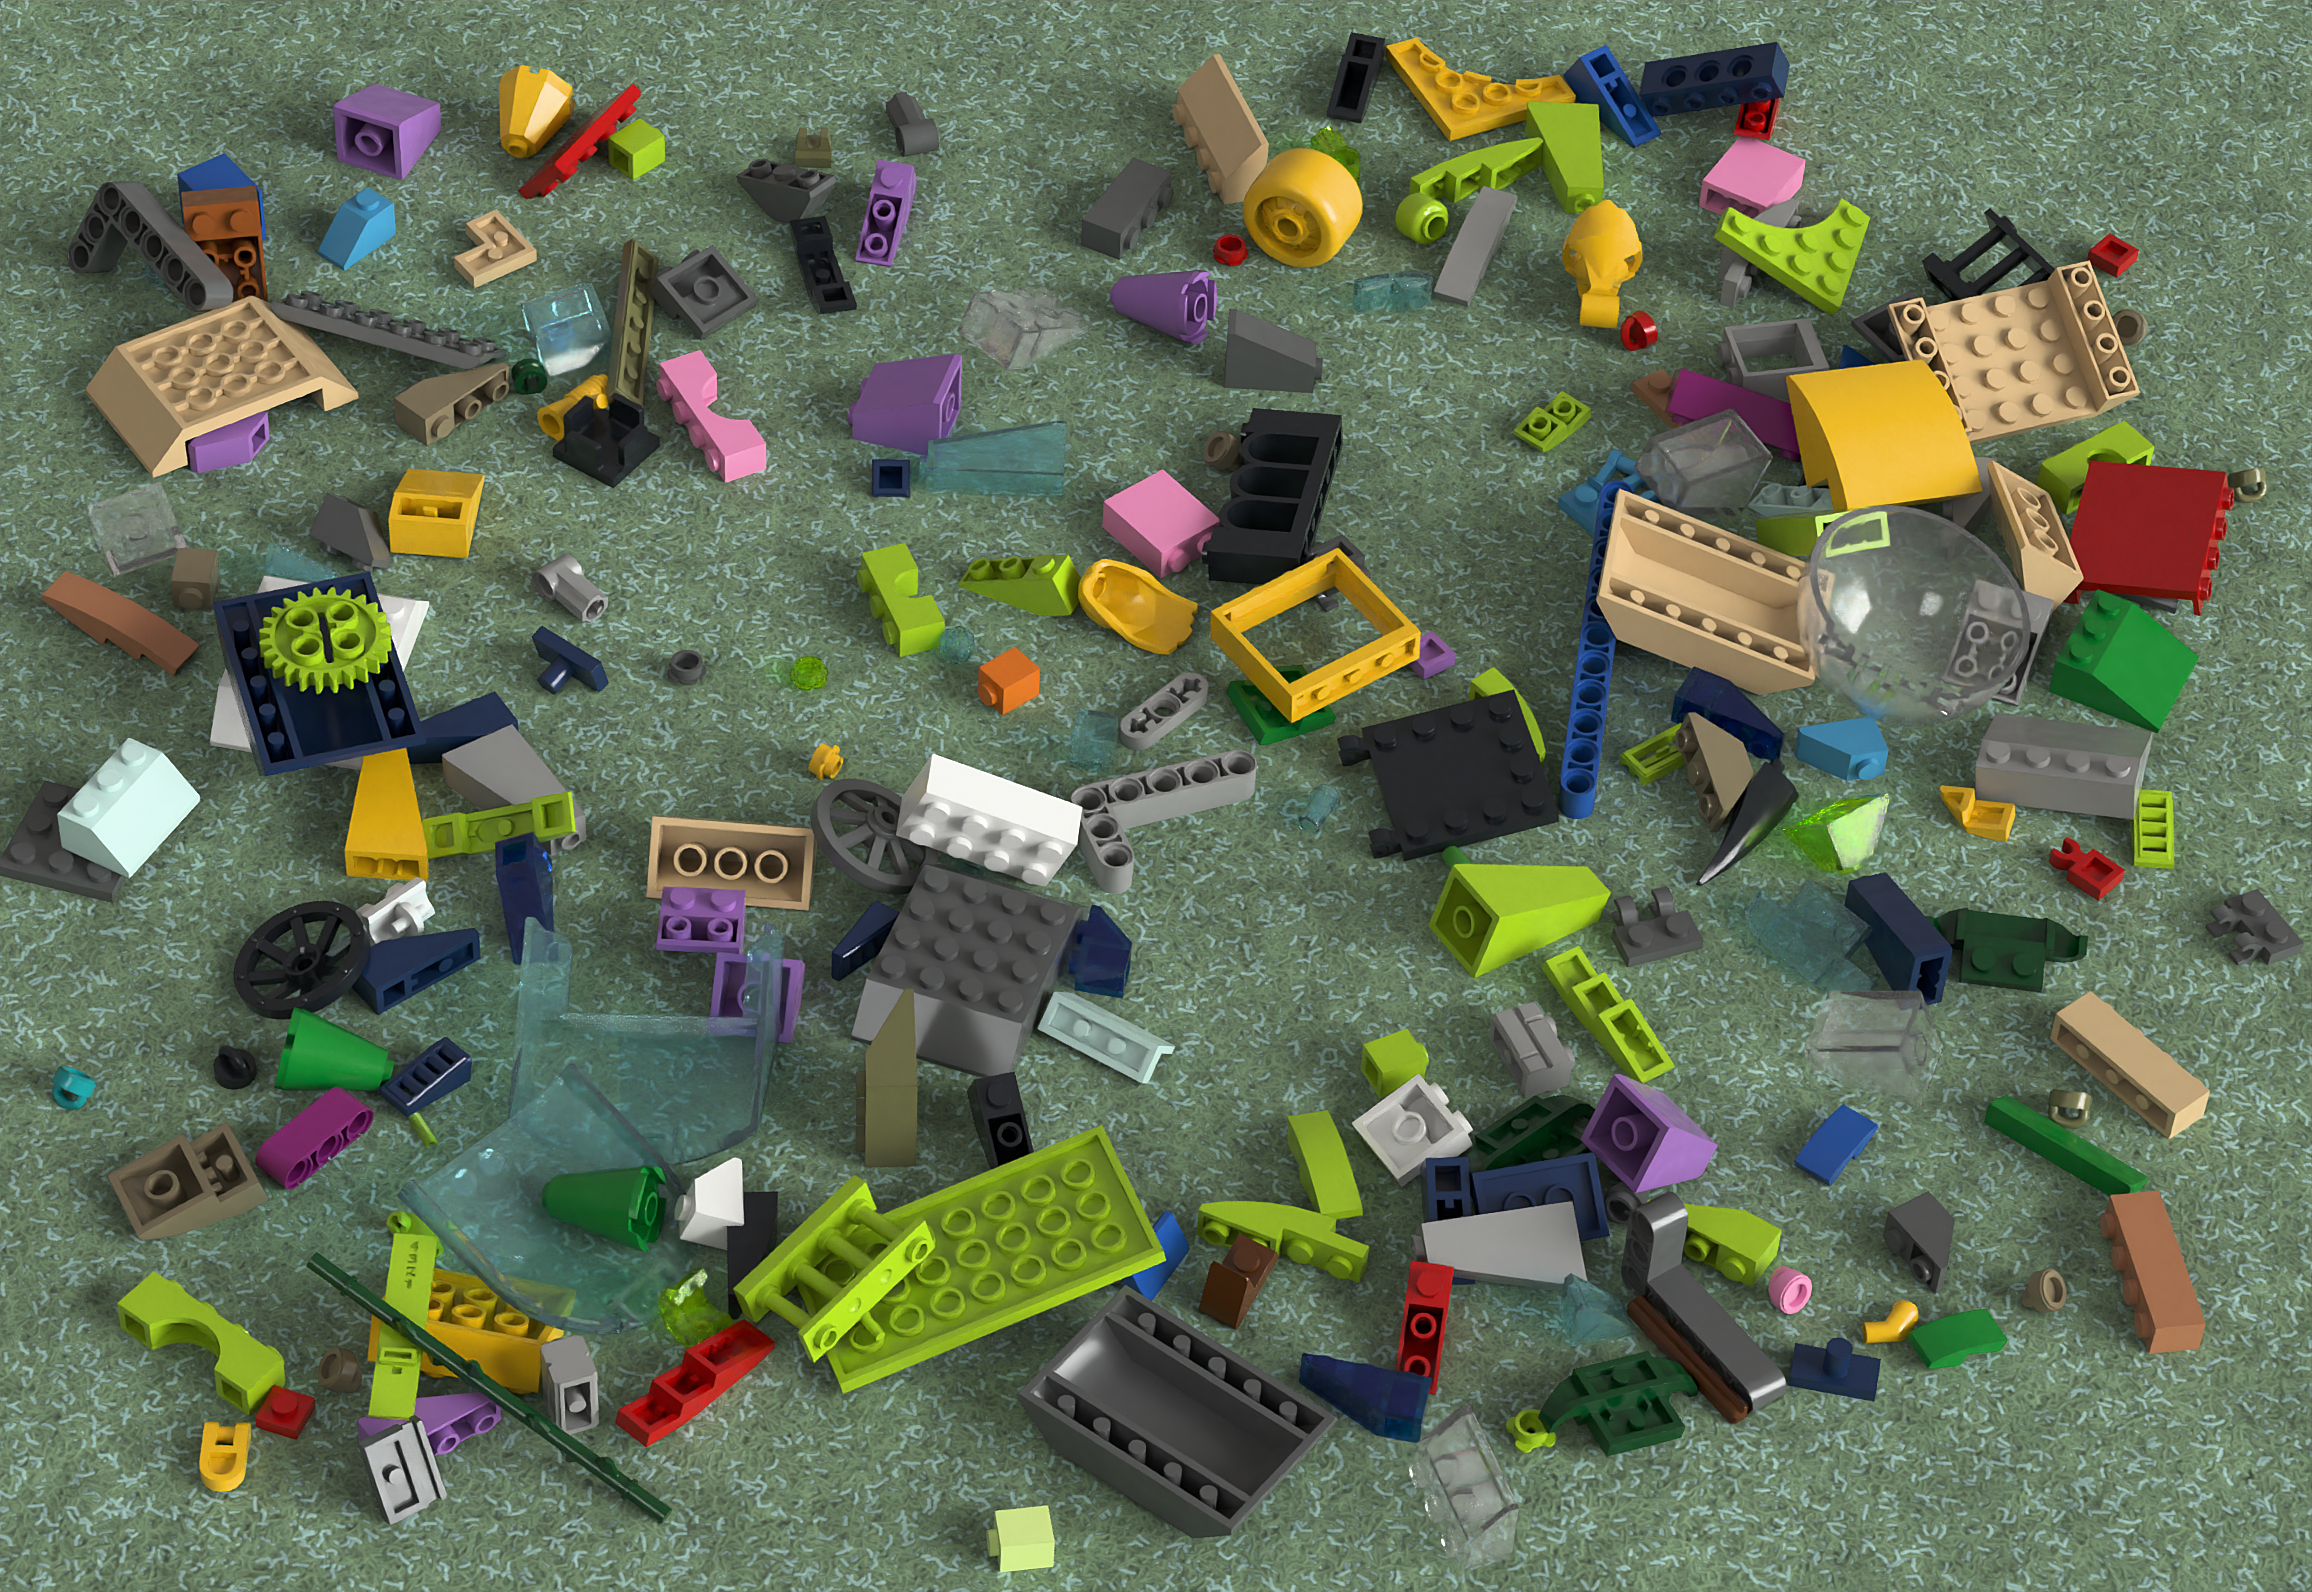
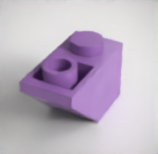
(229, 444)

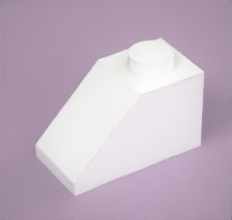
(712, 1205)

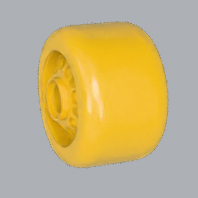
(1302, 207)

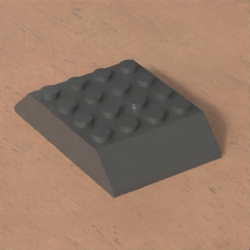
(977, 966)
(1171, 1416)

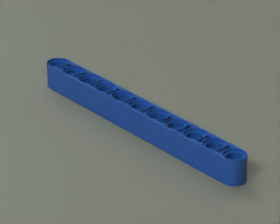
(1591, 680)

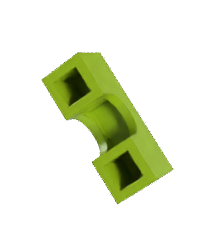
(2066, 473)
(890, 579)

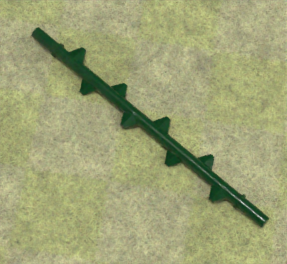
(471, 1373)

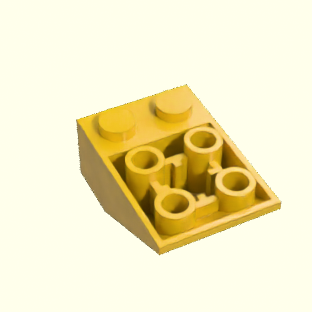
(435, 513)

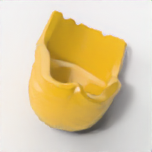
(1136, 606)

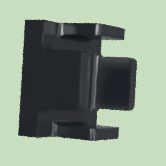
(604, 441)

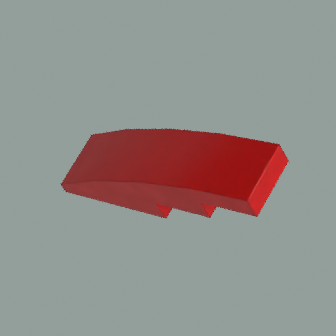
(700, 1379)

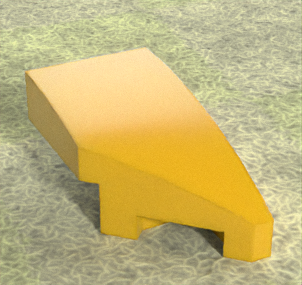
(1979, 817)

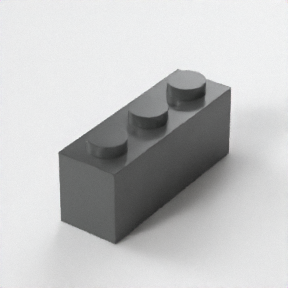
(1127, 208)

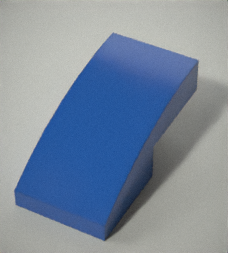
(1835, 1143)

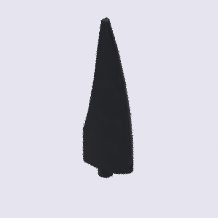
(1754, 817)

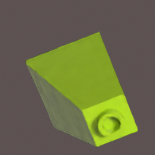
(1511, 910)

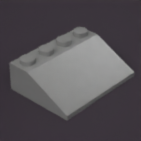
(2062, 766)

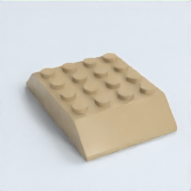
(1702, 597)

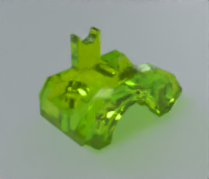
(689, 1313)

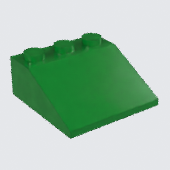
(2122, 663)

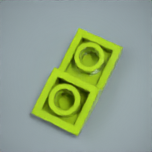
(1554, 423)

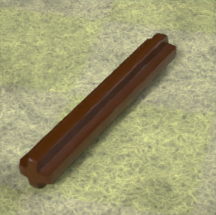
(1678, 1349)

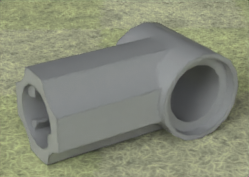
(565, 582)

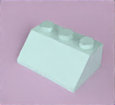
(126, 809)

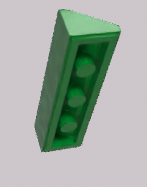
(2063, 1147)

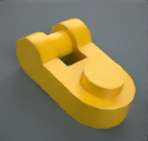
(224, 1465)

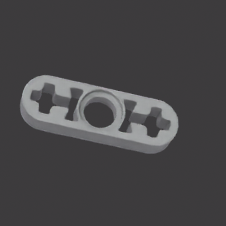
(1167, 697)

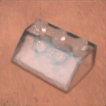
(1465, 1491)

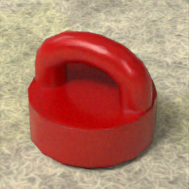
(1641, 329)

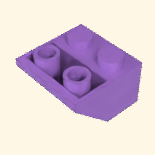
(702, 920)

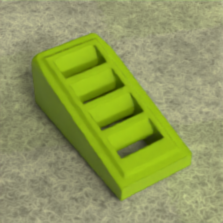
(2158, 807)

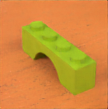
(164, 1314)

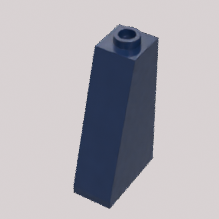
(1902, 938)

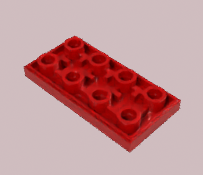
(581, 144)

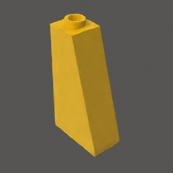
(386, 822)

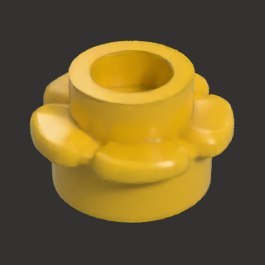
(826, 761)

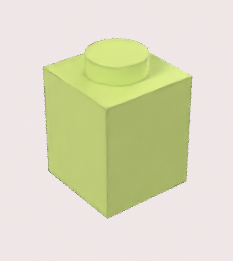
(1022, 1539)

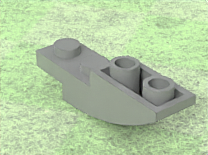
(1736, 270)

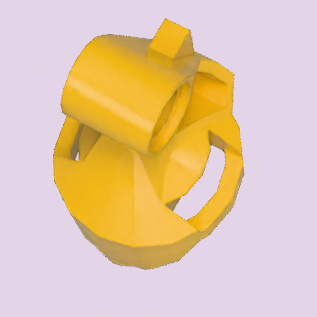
(1602, 242)

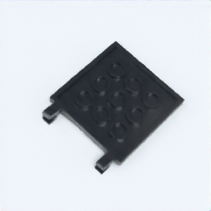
(1454, 776)

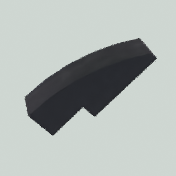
(1356, 77)
(752, 1242)

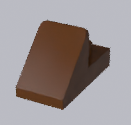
(1236, 1281)

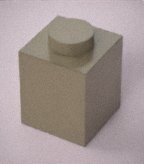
(195, 578)

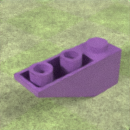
(886, 212)
(445, 1419)

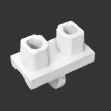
(398, 913)

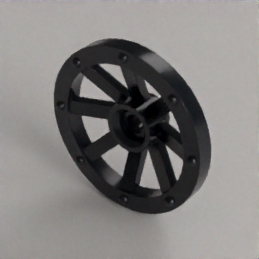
(304, 966)

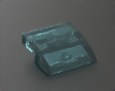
(568, 328)

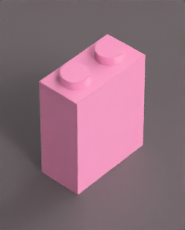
(1751, 178)
(1159, 523)

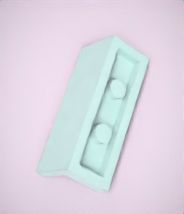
(1103, 1035)

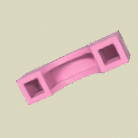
(729, 445)

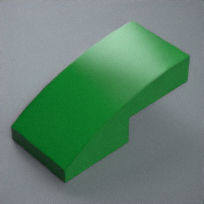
(1952, 1338)

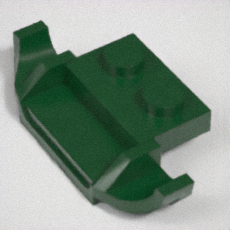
(2007, 948)
(1531, 1134)
(1621, 1402)

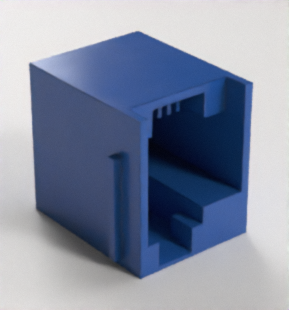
(218, 174)

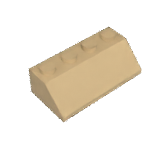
(1221, 130)
(2033, 535)
(764, 859)

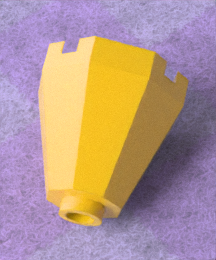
(532, 109)

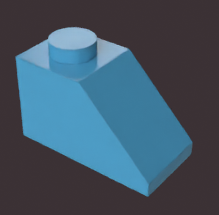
(358, 228)
(1844, 748)

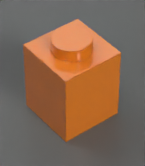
(1008, 681)

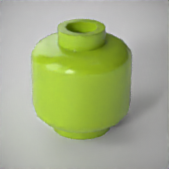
(1422, 218)

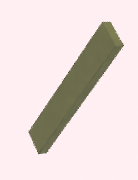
(632, 323)

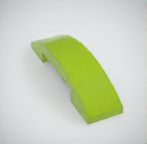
(477, 832)

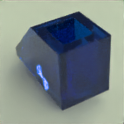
(1103, 958)

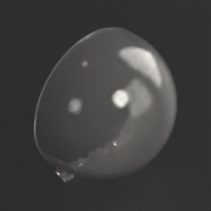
(1909, 616)

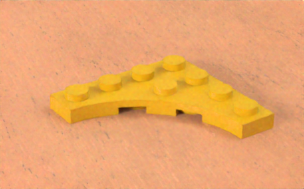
(1468, 101)

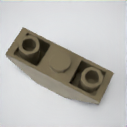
(1715, 767)

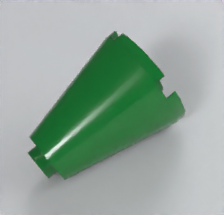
(328, 1056)
(610, 1203)

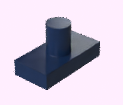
(566, 662)
(1835, 1370)

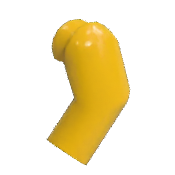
(1895, 1327)

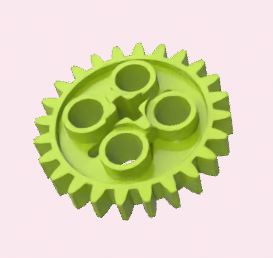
(295, 645)

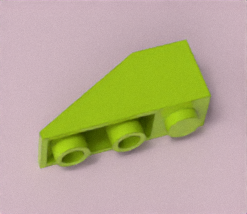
(1035, 584)
(1731, 1241)

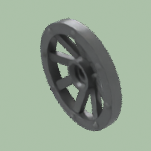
(875, 830)

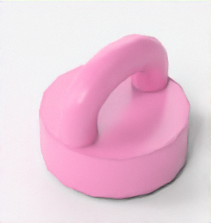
(1789, 1289)

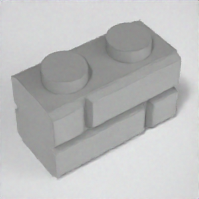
(1531, 1049)
(569, 1384)

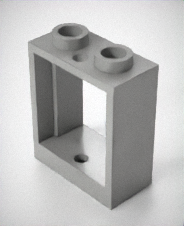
(1770, 339)

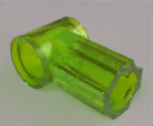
(1334, 145)

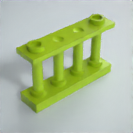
(809, 1244)

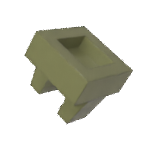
(813, 150)

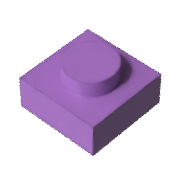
(1433, 657)

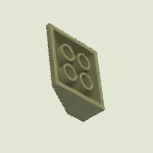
(889, 1091)

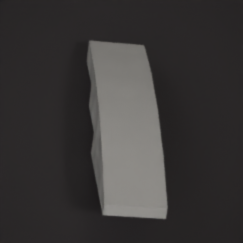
(1475, 246)

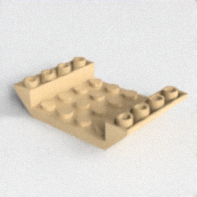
(2022, 353)
(208, 377)

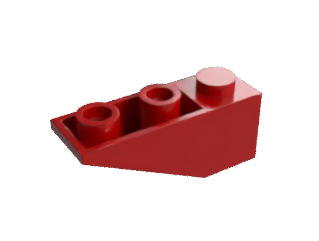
(1757, 119)
(1425, 1320)

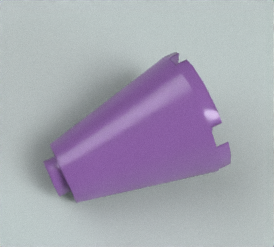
(1169, 302)

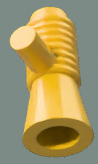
(552, 416)

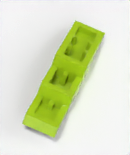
(1487, 167)
(1607, 1016)

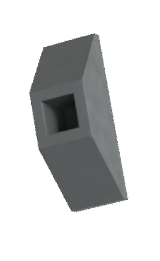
(786, 190)

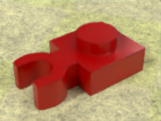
(2088, 871)

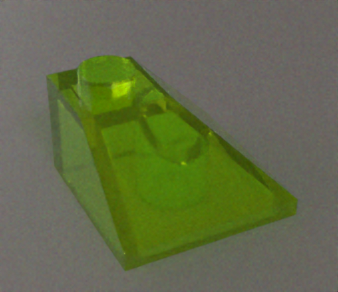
(1841, 832)

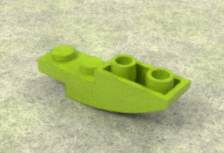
(1286, 1230)

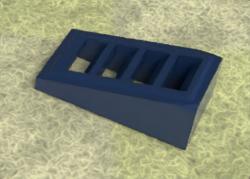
(863, 940)
(442, 1057)

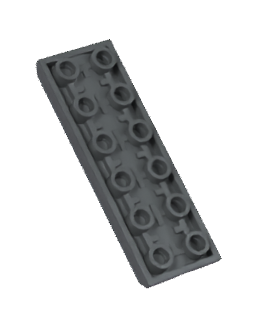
(381, 330)

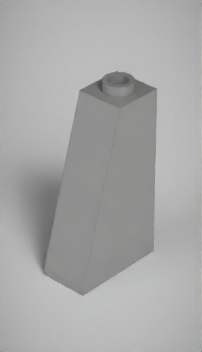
(506, 772)
(1508, 1247)

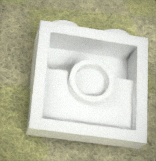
(1413, 1127)

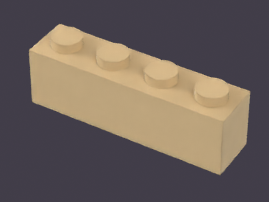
(2130, 1064)

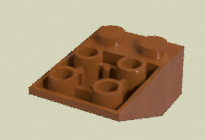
(229, 233)

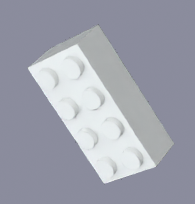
(989, 820)

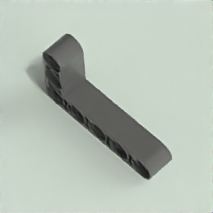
(131, 214)
(1655, 1270)

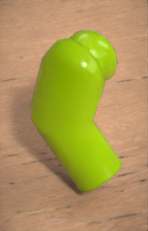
(410, 1223)

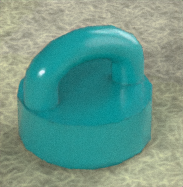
(75, 1082)

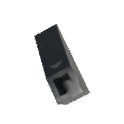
(999, 1118)

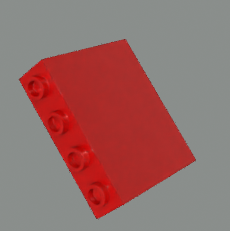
(2150, 531)

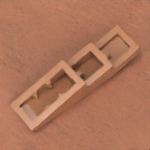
(115, 618)

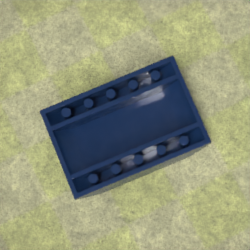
(306, 728)

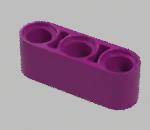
(314, 1136)

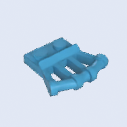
(1583, 500)

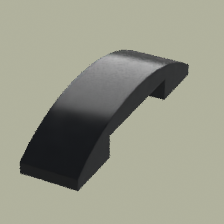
(820, 267)

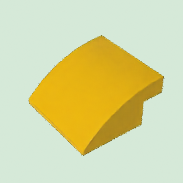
(1881, 436)

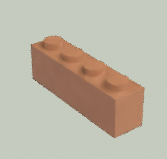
(2152, 1272)

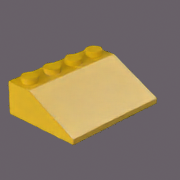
(482, 1329)

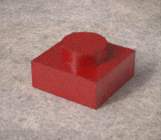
(2112, 255)
(285, 1412)

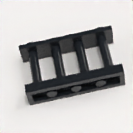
(1947, 274)

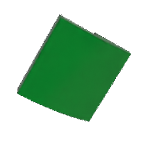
(1265, 720)

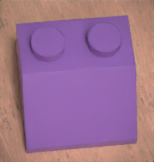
(730, 988)

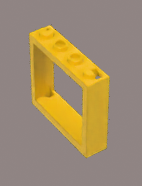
(1337, 679)

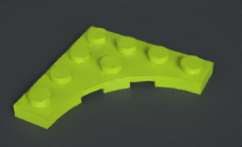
(1807, 259)

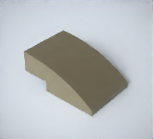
(187, 1185)

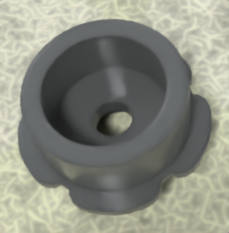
(686, 667)

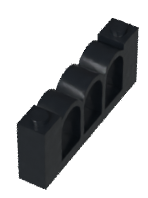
(1279, 488)

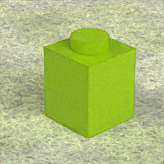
(636, 149)
(1393, 1061)

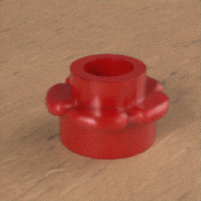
(1230, 250)

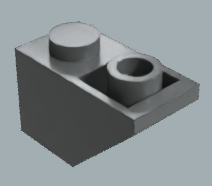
(351, 530)
(1922, 1237)

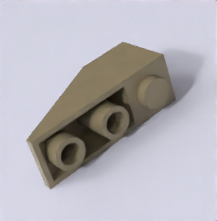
(445, 401)

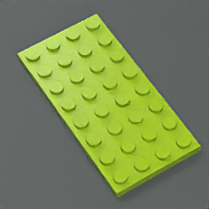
(1001, 1254)

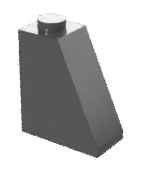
(1268, 356)

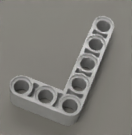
(1150, 798)

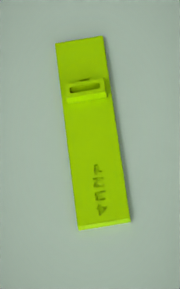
(397, 1358)

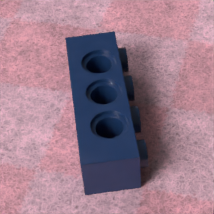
(1714, 79)

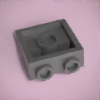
(703, 292)

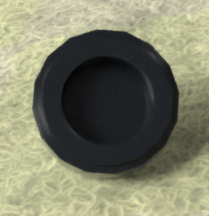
(234, 1068)

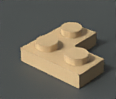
(498, 252)

